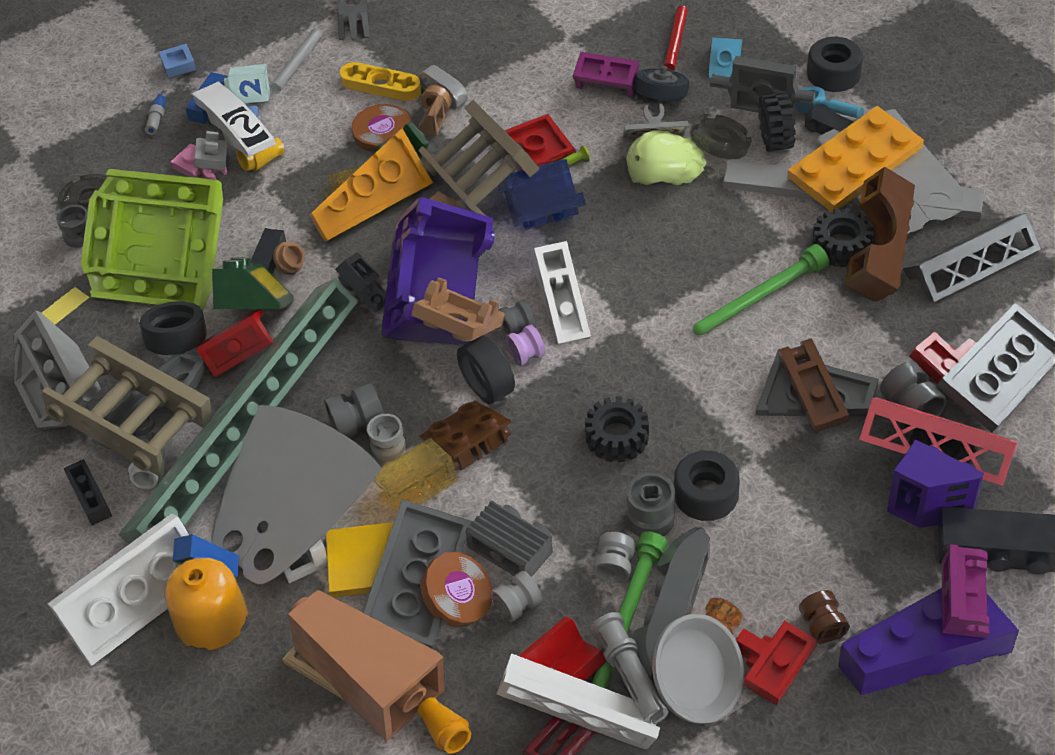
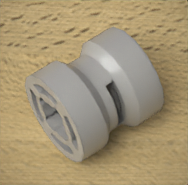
(386, 437)
(614, 556)
(517, 596)

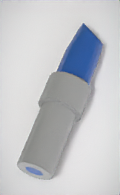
(155, 115)

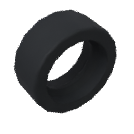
(173, 328)
(486, 369)

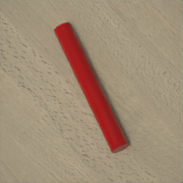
(675, 37)

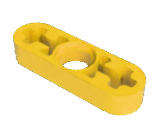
(362, 78)

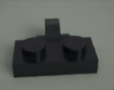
(360, 276)

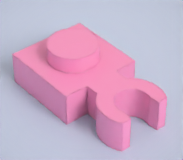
(185, 164)

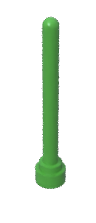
(812, 260)
(649, 550)

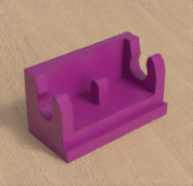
(606, 71)
(964, 592)

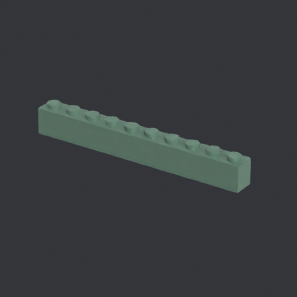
(264, 384)

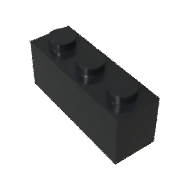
(1008, 537)

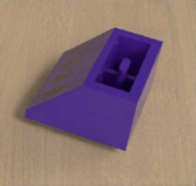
(930, 481)

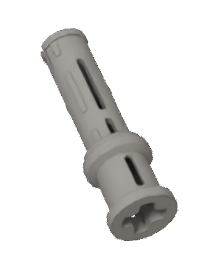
(622, 654)

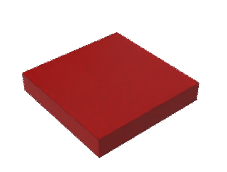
(542, 140)

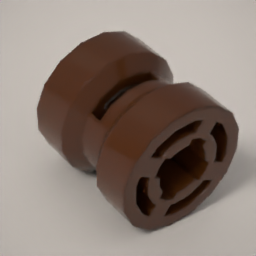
(824, 618)

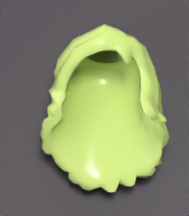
(664, 158)

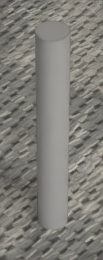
(296, 60)

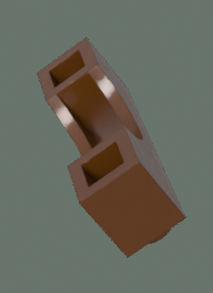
(888, 204)

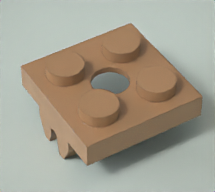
(444, 307)

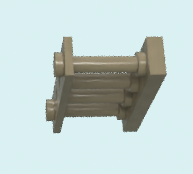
(491, 135)
(132, 375)

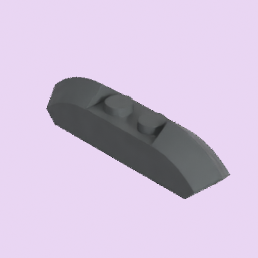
(676, 589)

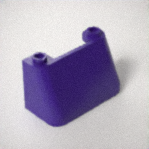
(430, 244)

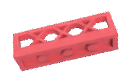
(940, 426)

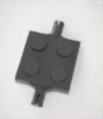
(758, 77)

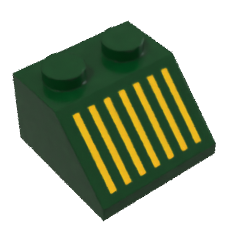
(247, 286)

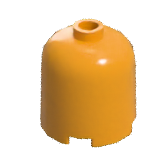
(205, 603)

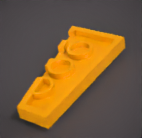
(375, 186)

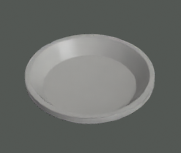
(698, 668)

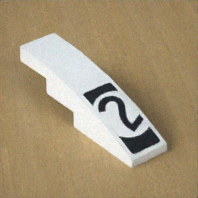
(234, 118)

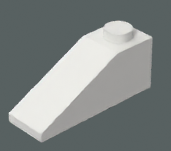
(560, 292)

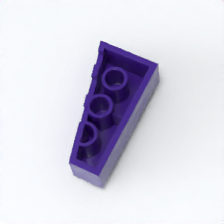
(914, 646)

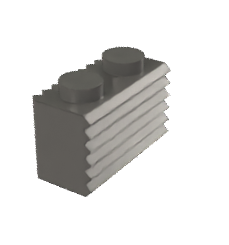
(509, 540)

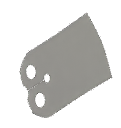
(927, 176)

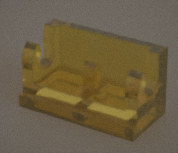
(416, 475)

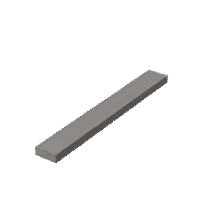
(774, 180)

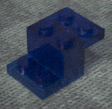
(542, 195)

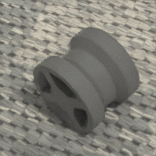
(517, 317)

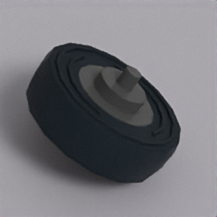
(661, 84)

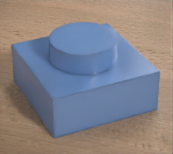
(177, 60)

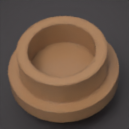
(289, 257)

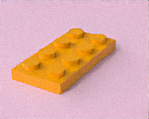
(842, 164)

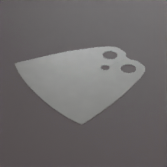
(296, 480)

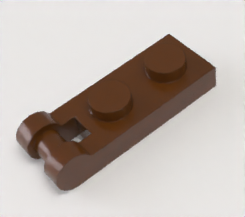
(813, 386)

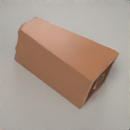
(366, 661)

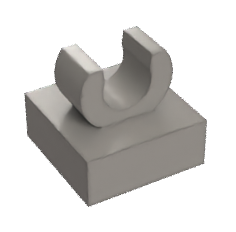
(210, 152)

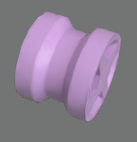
(525, 345)

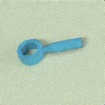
(833, 105)

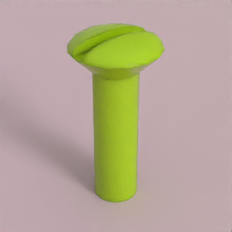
(582, 154)

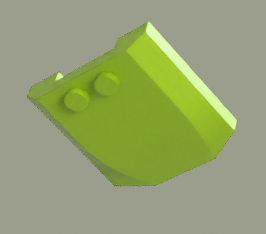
(152, 238)

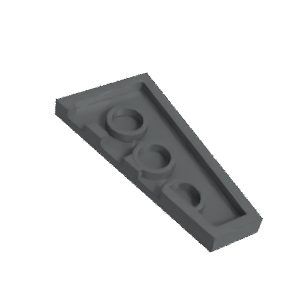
(180, 366)

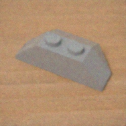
(47, 359)

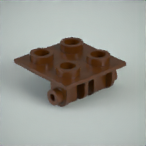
(468, 430)

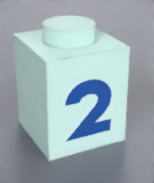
(249, 83)

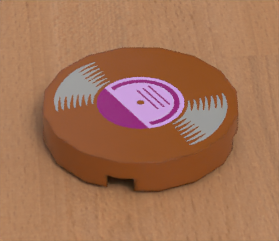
(378, 124)
(456, 589)

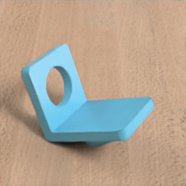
(723, 54)

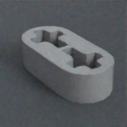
(436, 76)

